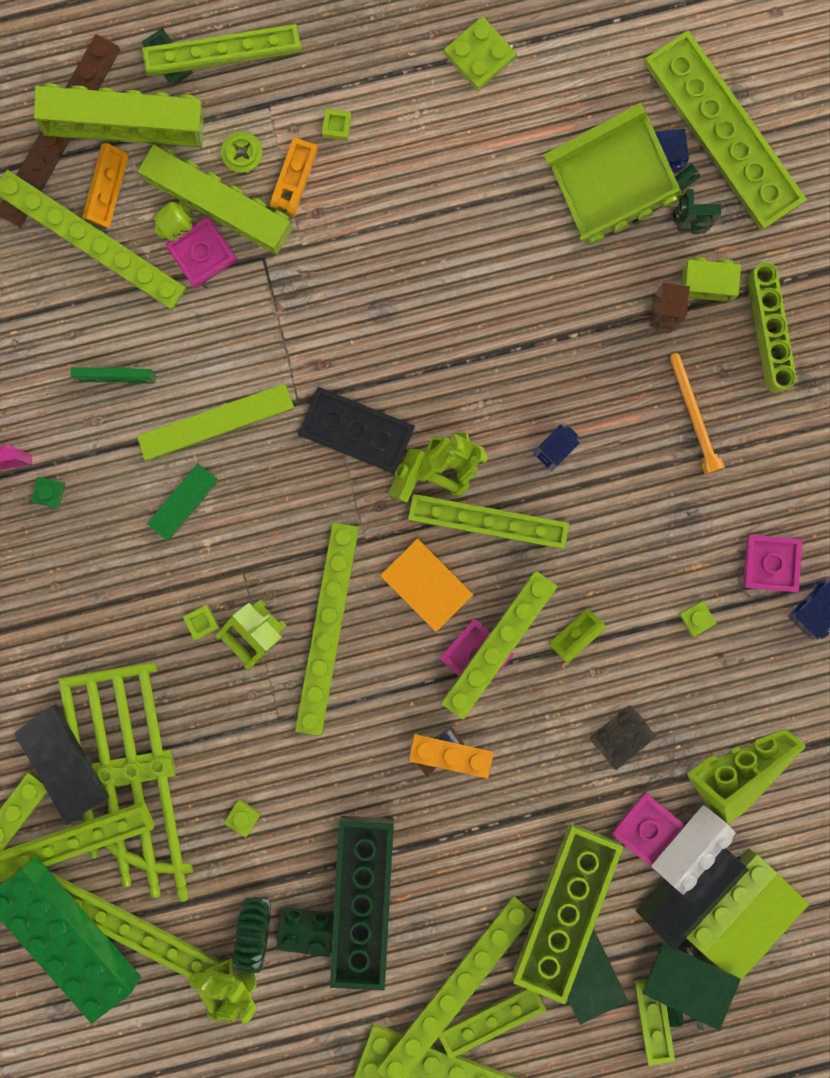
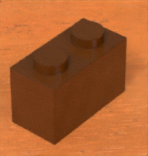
(669, 307)

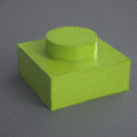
(336, 124)
(697, 618)
(201, 622)
(242, 818)

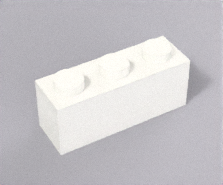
(694, 849)

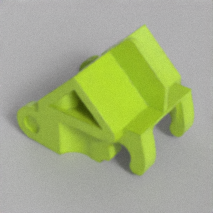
(453, 452)
(256, 627)
(228, 984)

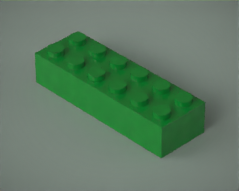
(65, 941)

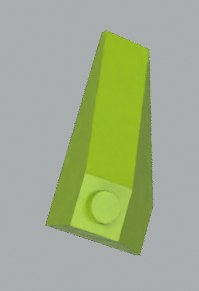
(739, 778)

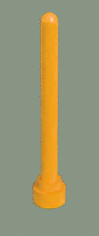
(711, 461)

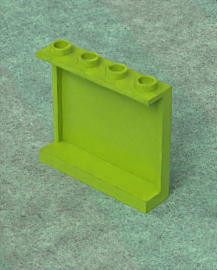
(614, 174)

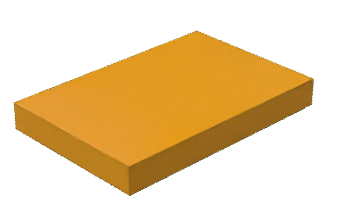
(426, 585)

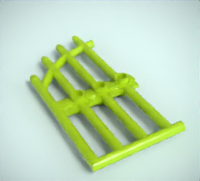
(131, 770)

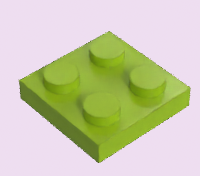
(480, 53)

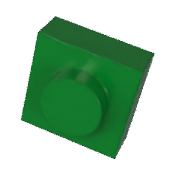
(48, 492)

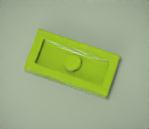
(406, 475)
(577, 635)

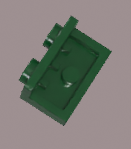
(695, 217)
(305, 931)

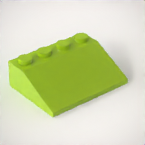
(748, 918)

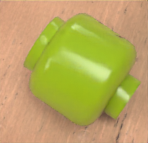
(173, 221)

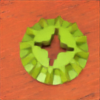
(241, 140)

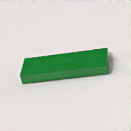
(113, 375)
(182, 502)

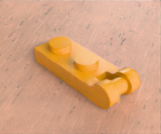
(294, 175)

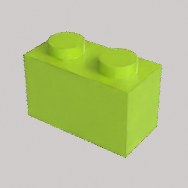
(712, 279)

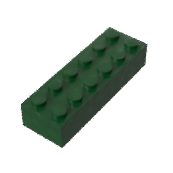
(362, 903)

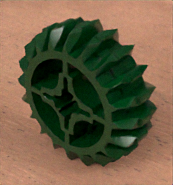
(252, 935)

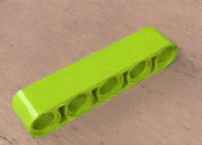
(775, 316)

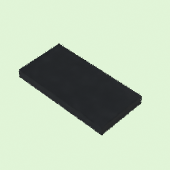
(356, 430)
(61, 764)
(677, 915)

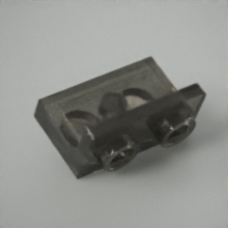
(622, 737)

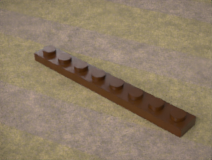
(49, 149)

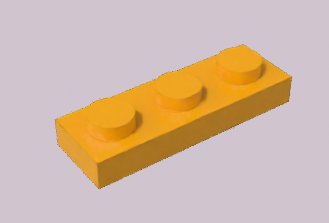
(105, 186)
(450, 756)

